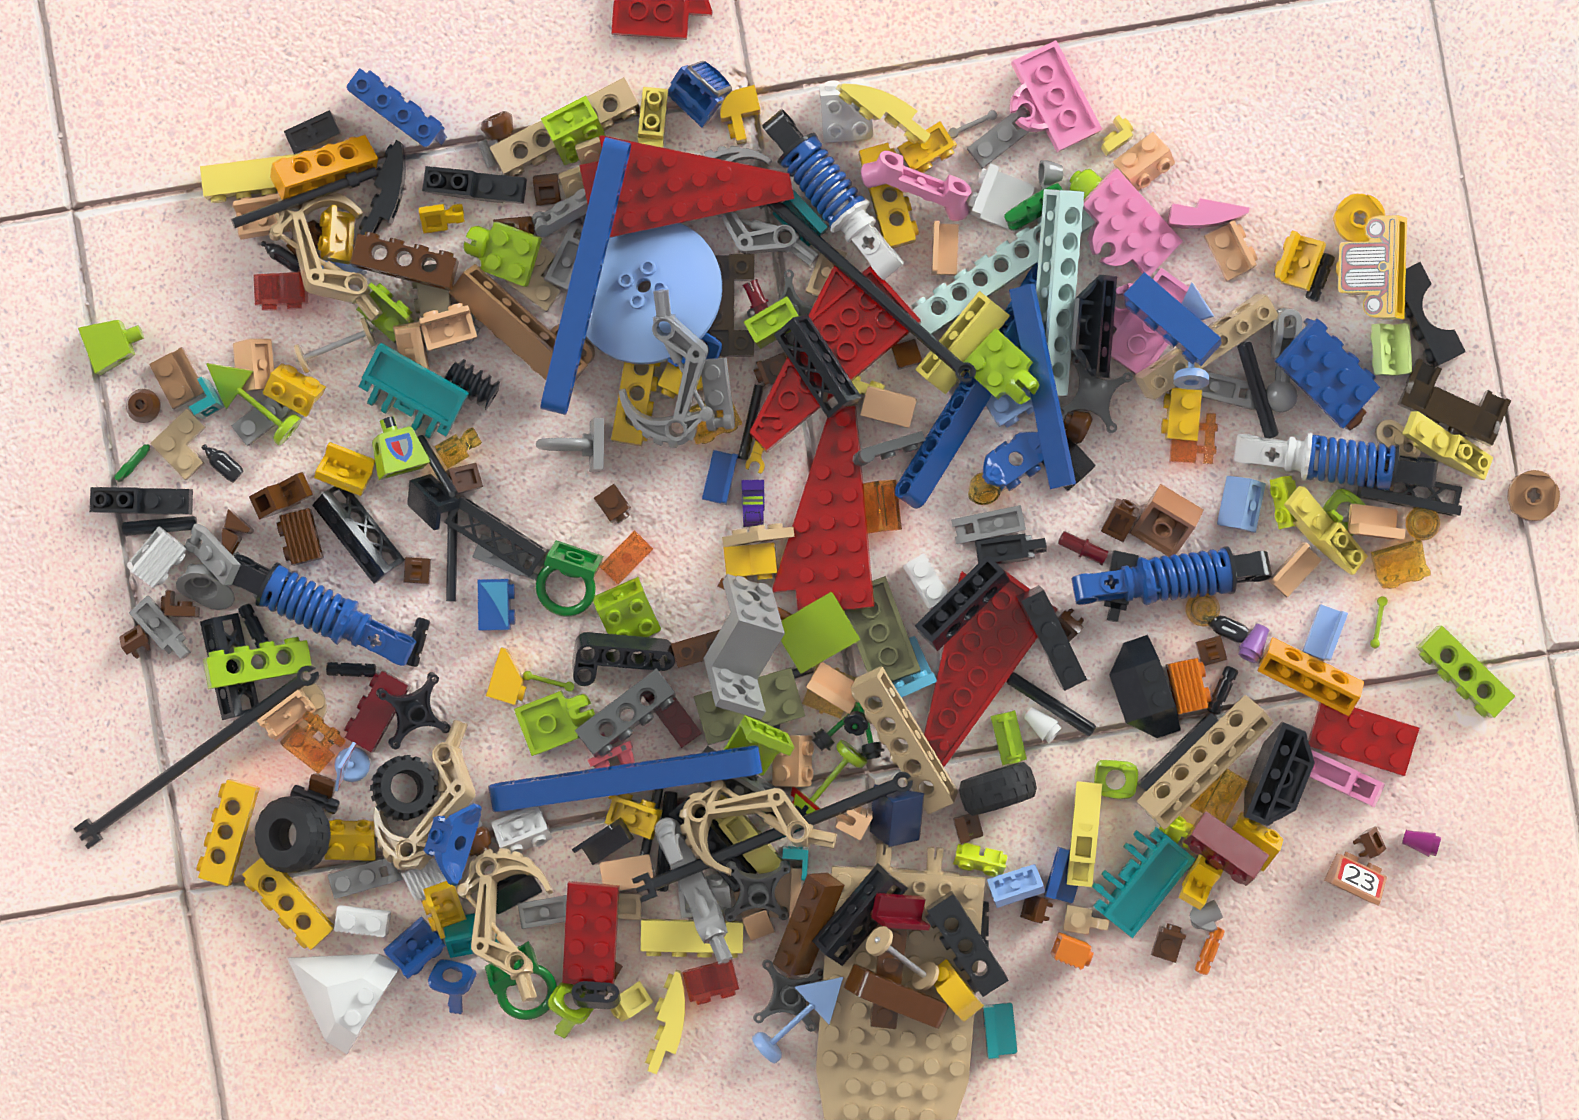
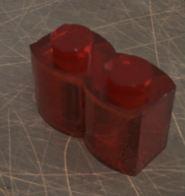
(278, 290)
(710, 981)

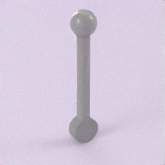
(953, 132)

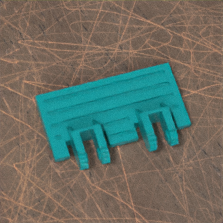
(414, 389)
(1145, 883)

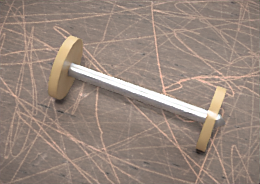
(302, 358)
(923, 976)

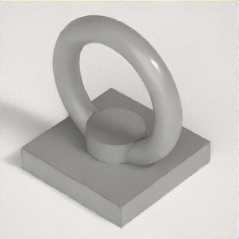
(590, 444)

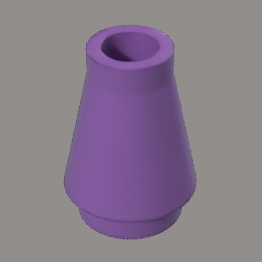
(1254, 644)

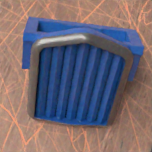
(699, 90)

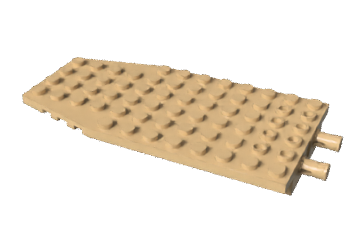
(907, 1069)

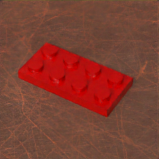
(1364, 738)
(590, 932)

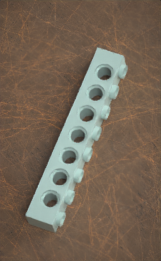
(984, 266)
(1058, 276)

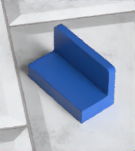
(720, 477)
(1057, 882)

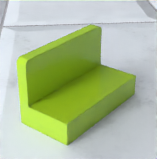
(769, 321)

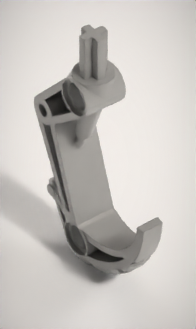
(767, 235)
(677, 342)
(696, 889)

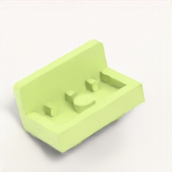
(1391, 349)

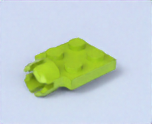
(504, 251)
(1003, 368)
(552, 720)

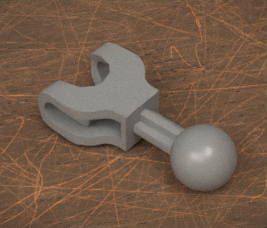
(1281, 393)

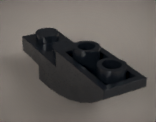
(391, 183)
(474, 185)
(141, 500)

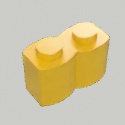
(751, 560)

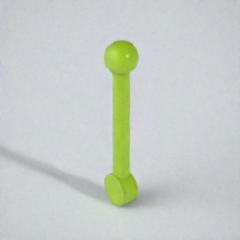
(1381, 601)
(569, 686)

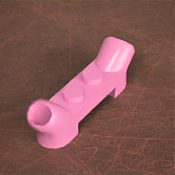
(890, 171)

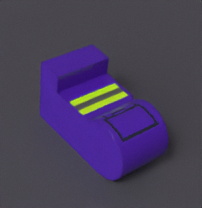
(753, 502)

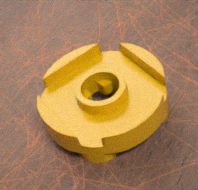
(1344, 216)

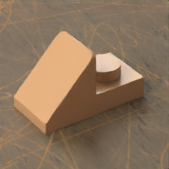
(756, 921)

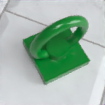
(572, 563)
(500, 981)

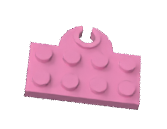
(1052, 98)
(1128, 225)
(1133, 341)

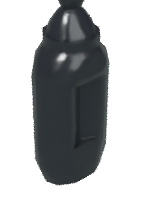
(282, 256)
(223, 463)
(1229, 628)

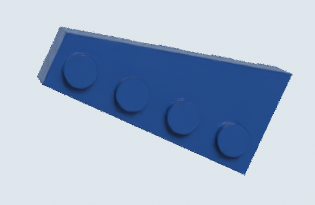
(1171, 320)

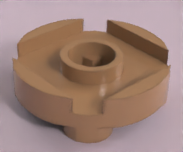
(1521, 504)

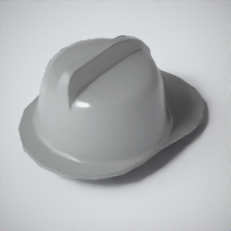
(204, 588)

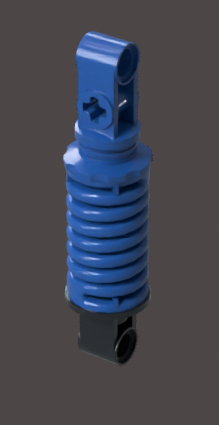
(1174, 577)
(318, 611)

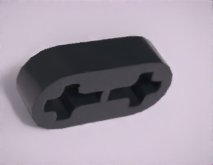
(596, 995)

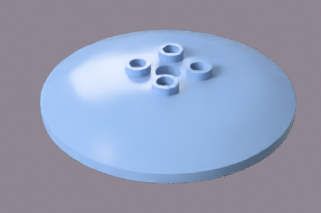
(670, 260)

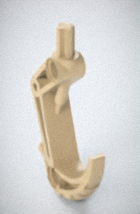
(331, 280)
(455, 794)
(758, 803)
(484, 930)

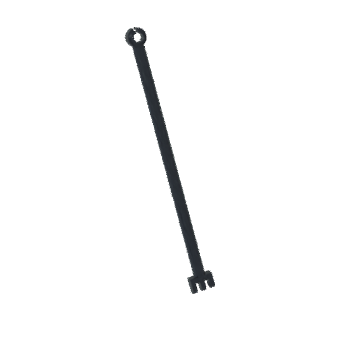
(874, 292)
(95, 828)
(768, 836)

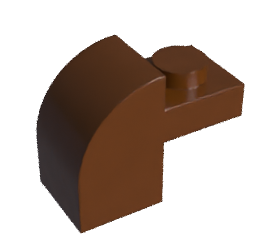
(281, 496)

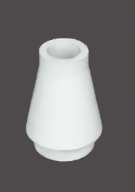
(1043, 725)

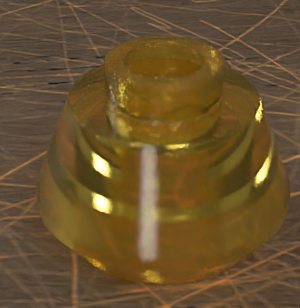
(981, 492)
(1424, 530)
(1202, 617)

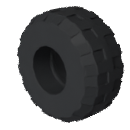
(997, 788)
(311, 834)

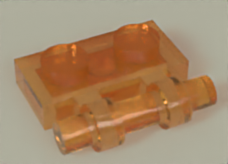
(1186, 451)
(307, 748)

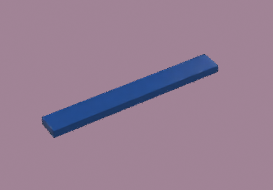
(1046, 400)

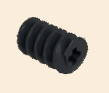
(473, 383)

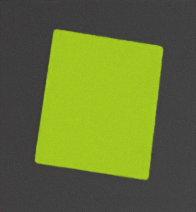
(817, 632)

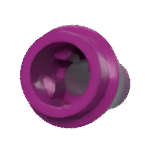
(1423, 842)

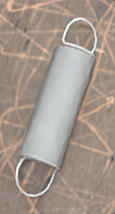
(486, 153)

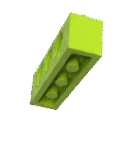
(218, 676)
(1498, 694)

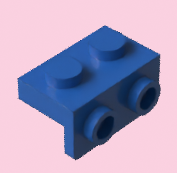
(415, 947)

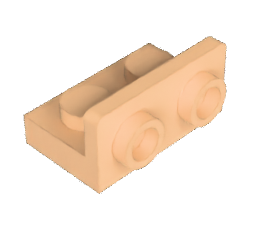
(1231, 250)

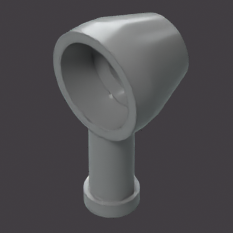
(1049, 173)

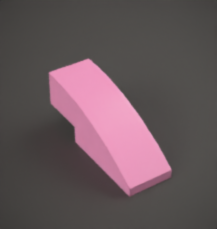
(1206, 214)
(1346, 779)

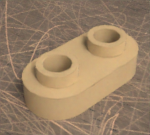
(1395, 438)

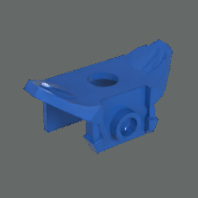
(1001, 473)
(452, 841)

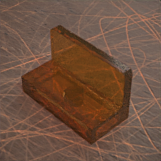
(882, 506)
(626, 557)

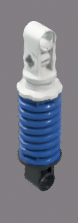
(830, 191)
(1340, 459)

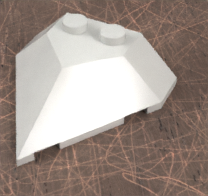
(343, 992)

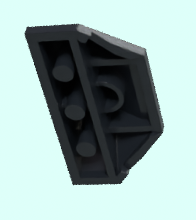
(1094, 325)
(1144, 689)
(1278, 775)

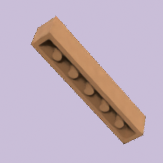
(507, 319)

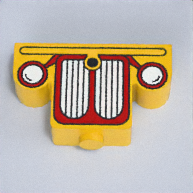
(1377, 267)

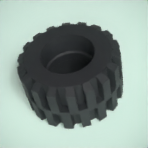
(425, 788)

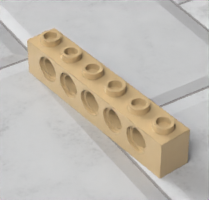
(527, 138)
(1232, 329)
(878, 684)
(1205, 762)

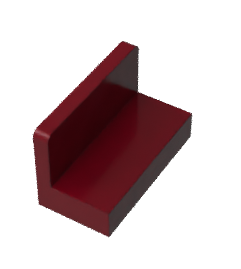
(899, 911)

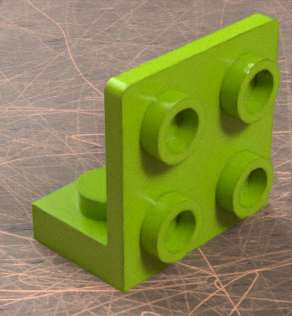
(572, 126)
(393, 312)
(627, 610)
(767, 738)

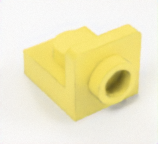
(1116, 140)
(632, 1001)

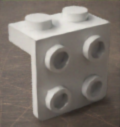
(841, 120)
(998, 195)

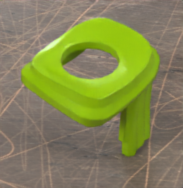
(1339, 496)
(1130, 771)
(570, 1016)

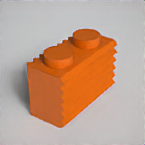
(1187, 685)
(1072, 951)

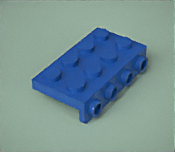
(391, 106)
(1328, 372)

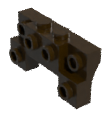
(734, 342)
(1451, 411)

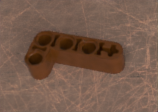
(895, 996)

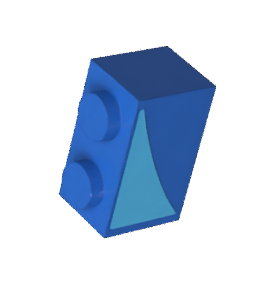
(495, 604)

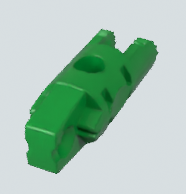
(1027, 210)

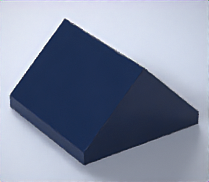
(897, 817)

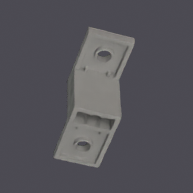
(743, 646)

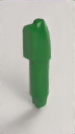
(132, 463)

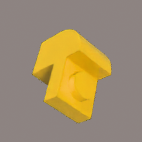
(737, 105)
(1199, 882)
(956, 992)

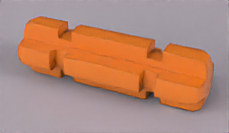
(1209, 951)

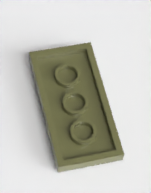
(884, 635)
(779, 699)

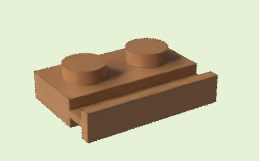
(177, 378)

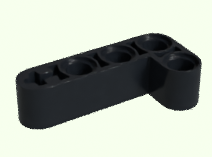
(661, 654)

